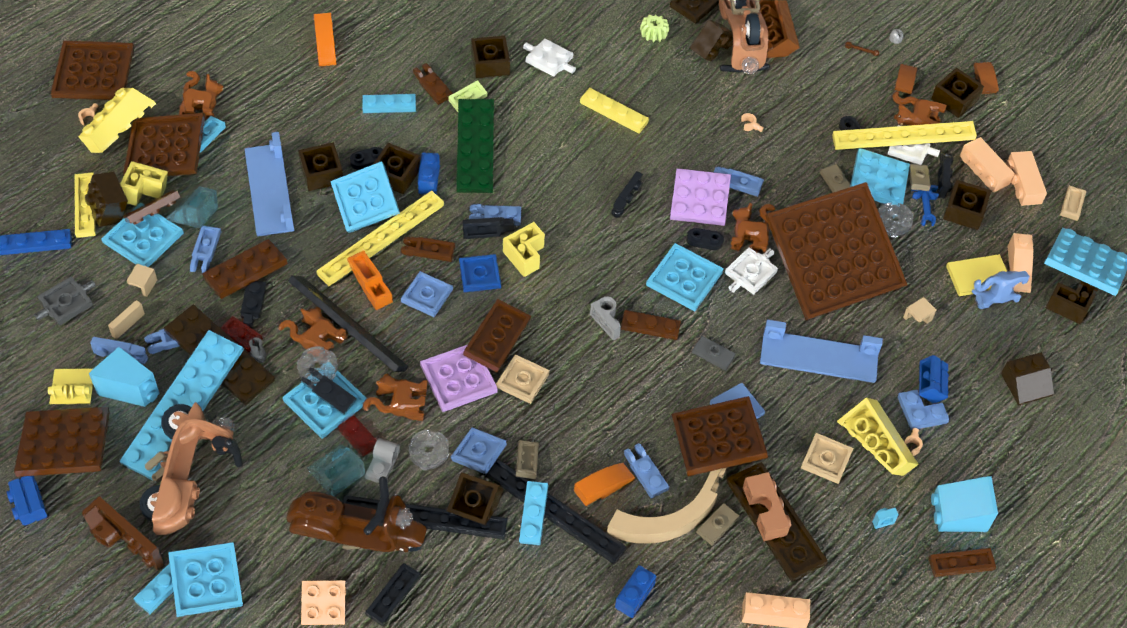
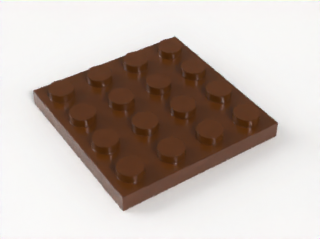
(92, 69)
(167, 143)
(719, 436)
(62, 441)

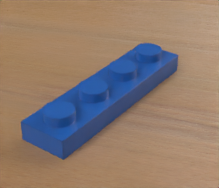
(35, 241)

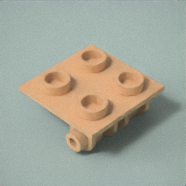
(323, 602)

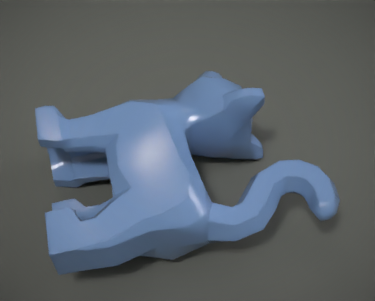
(1001, 288)

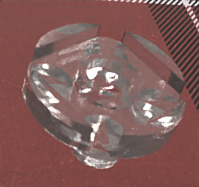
(899, 211)
(314, 355)
(432, 459)

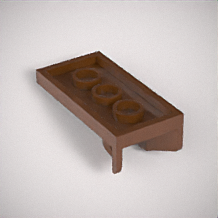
(111, 527)

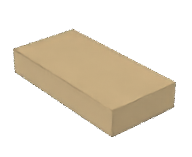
(1073, 203)
(126, 319)

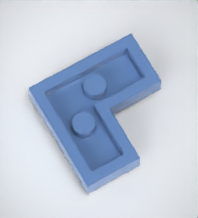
(921, 416)

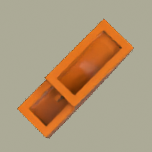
(325, 39)
(370, 280)
(603, 483)

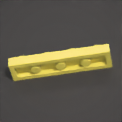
(614, 110)
(84, 222)

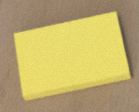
(967, 271)

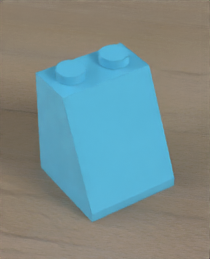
(124, 379)
(965, 505)

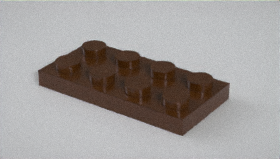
(244, 268)
(497, 335)

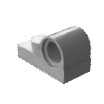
(606, 318)
(383, 460)

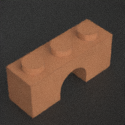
(763, 490)

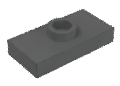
(713, 353)

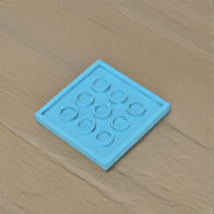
(1088, 261)

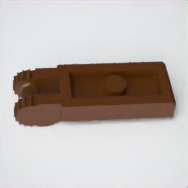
(432, 84)
(428, 248)

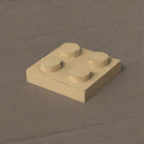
(522, 379)
(827, 458)

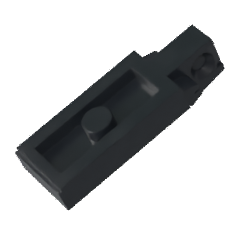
(944, 175)
(486, 227)
(253, 302)

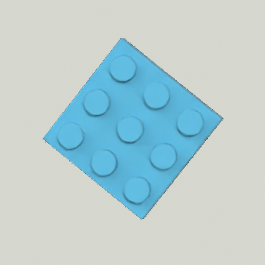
(883, 174)
(365, 197)
(143, 241)
(684, 277)
(316, 412)
(205, 579)

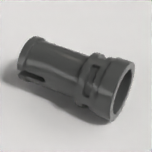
(257, 350)

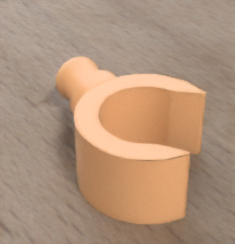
(87, 112)
(753, 125)
(914, 438)

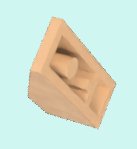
(1021, 258)

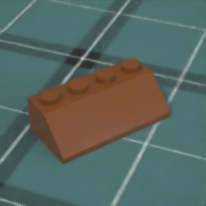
(780, 27)

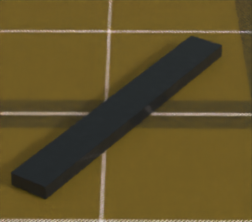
(348, 324)
(560, 514)
(442, 520)

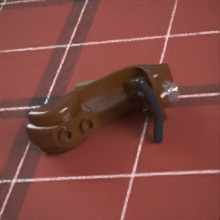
(355, 526)

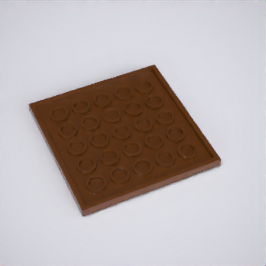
(836, 250)

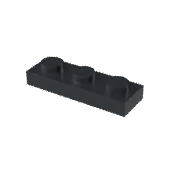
(393, 594)

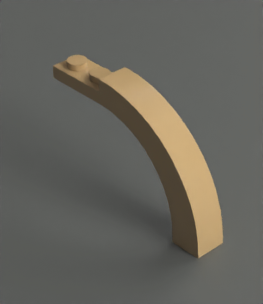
(667, 527)

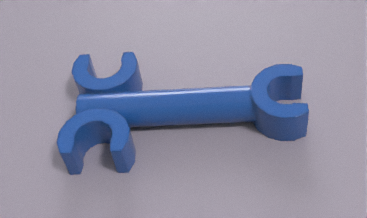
(926, 196)

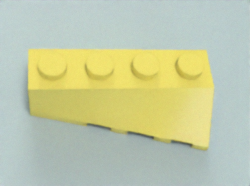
(114, 119)
(878, 435)

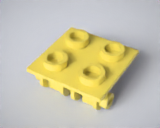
(71, 387)

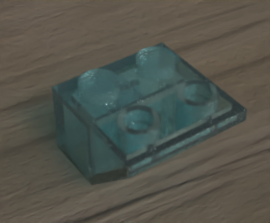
(195, 208)
(337, 469)

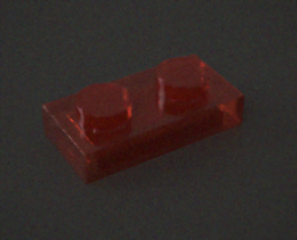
(240, 332)
(357, 435)

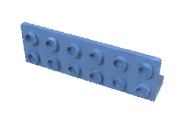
(269, 188)
(820, 355)

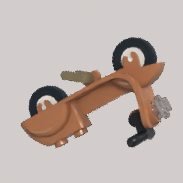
(749, 35)
(173, 501)

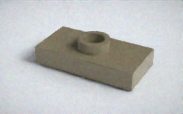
(919, 177)
(834, 178)
(527, 459)
(717, 524)

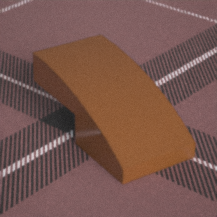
(986, 76)
(905, 78)

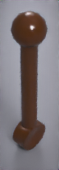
(848, 45)

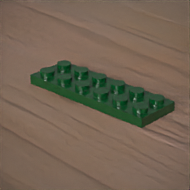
(475, 146)

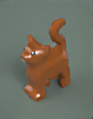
(199, 99)
(923, 112)
(751, 230)
(318, 333)
(402, 401)

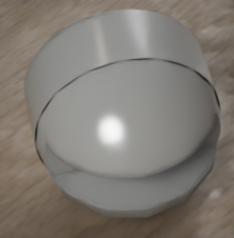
(896, 36)

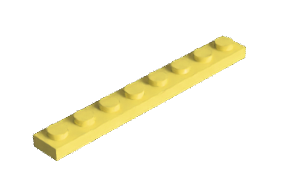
(904, 135)
(382, 236)

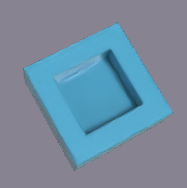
(885, 517)

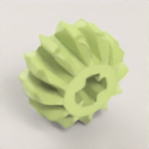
(654, 28)

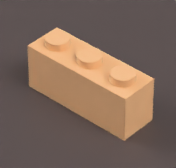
(986, 164)
(1027, 178)
(775, 610)

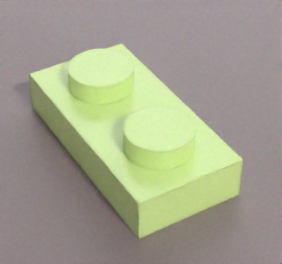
(472, 91)

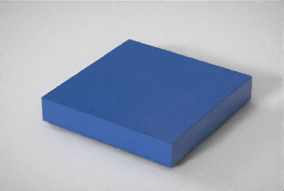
(479, 273)

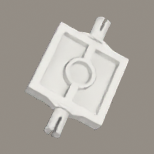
(549, 57)
(913, 152)
(751, 270)

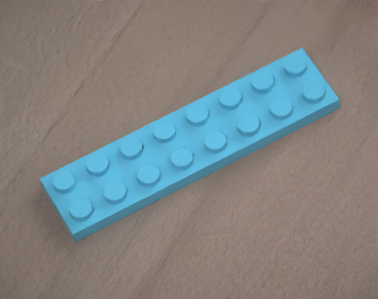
(194, 383)

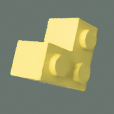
(143, 180)
(522, 248)

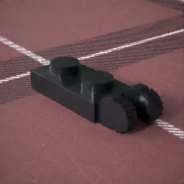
(627, 194)
(330, 392)

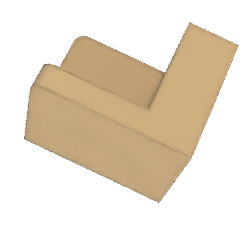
(143, 278)
(921, 311)

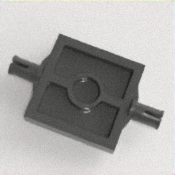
(65, 300)

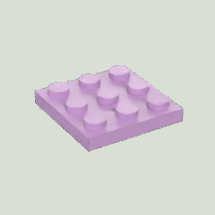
(700, 197)
(457, 379)

